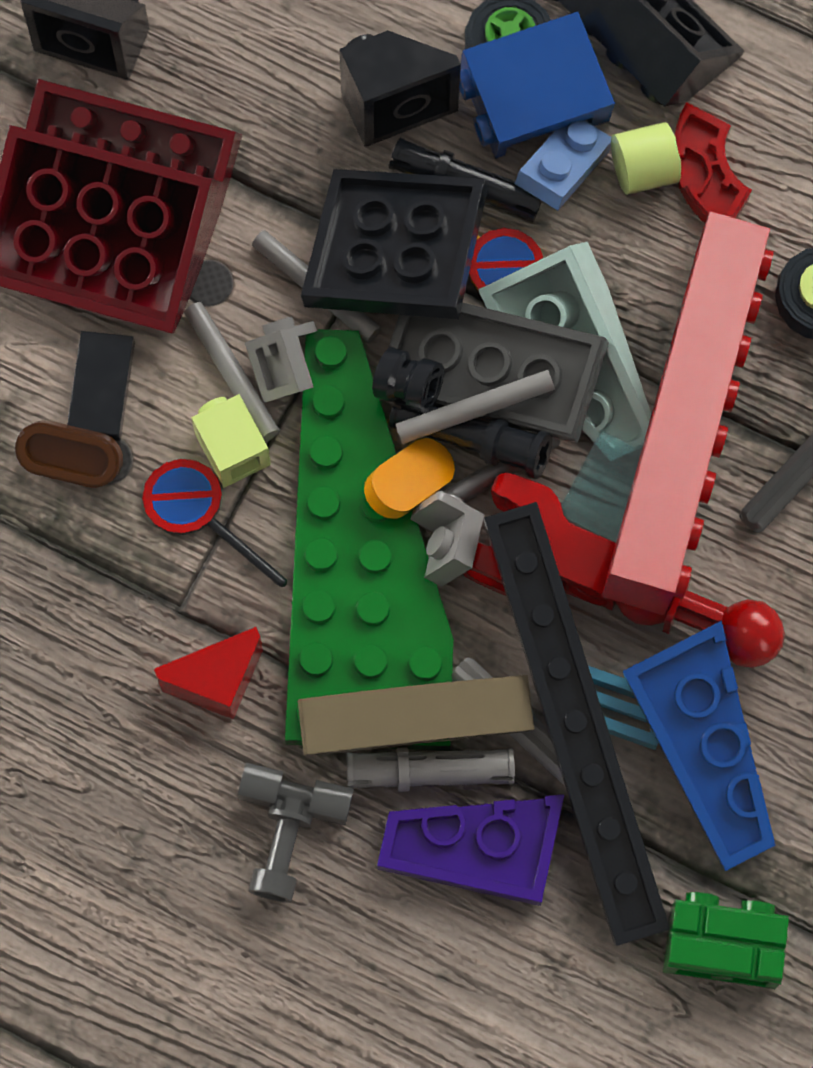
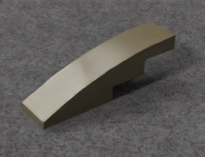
(415, 715)

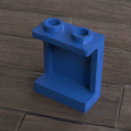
(534, 83)

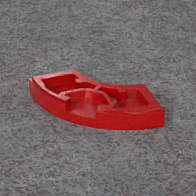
(705, 172)

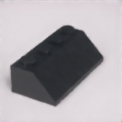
(661, 42)

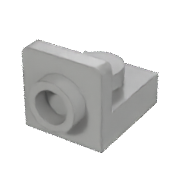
(280, 359)
(454, 536)

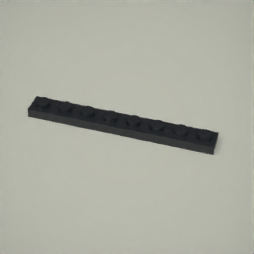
(576, 724)

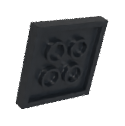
(395, 243)

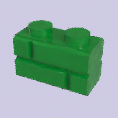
(726, 942)

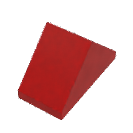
(214, 675)

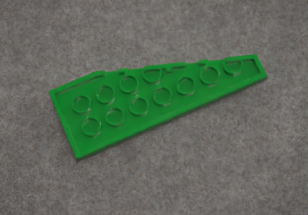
(358, 578)

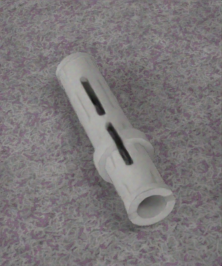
(440, 768)

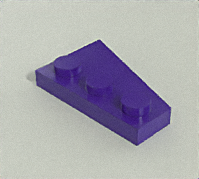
(478, 848)

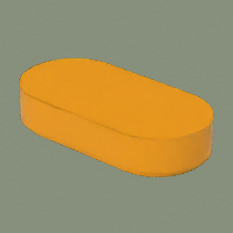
(409, 478)

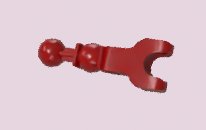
(583, 560)

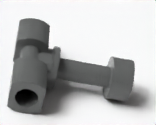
(292, 807)

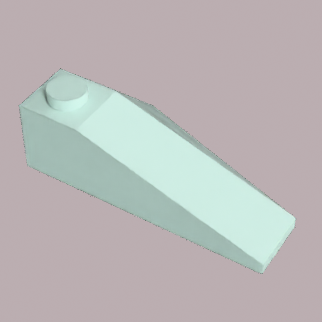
(573, 294)

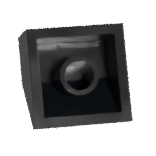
(89, 32)
(396, 84)

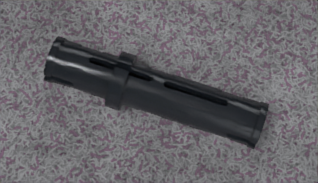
(501, 191)

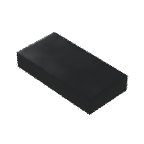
(101, 383)

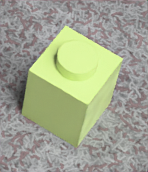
(230, 439)

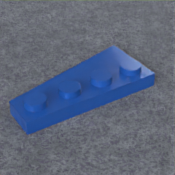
(701, 728)

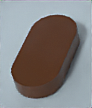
(69, 454)

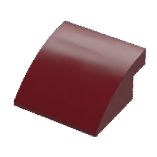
(110, 204)

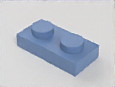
(564, 162)

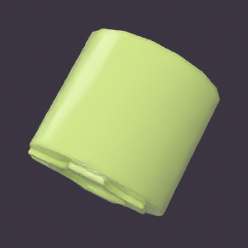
(646, 158)

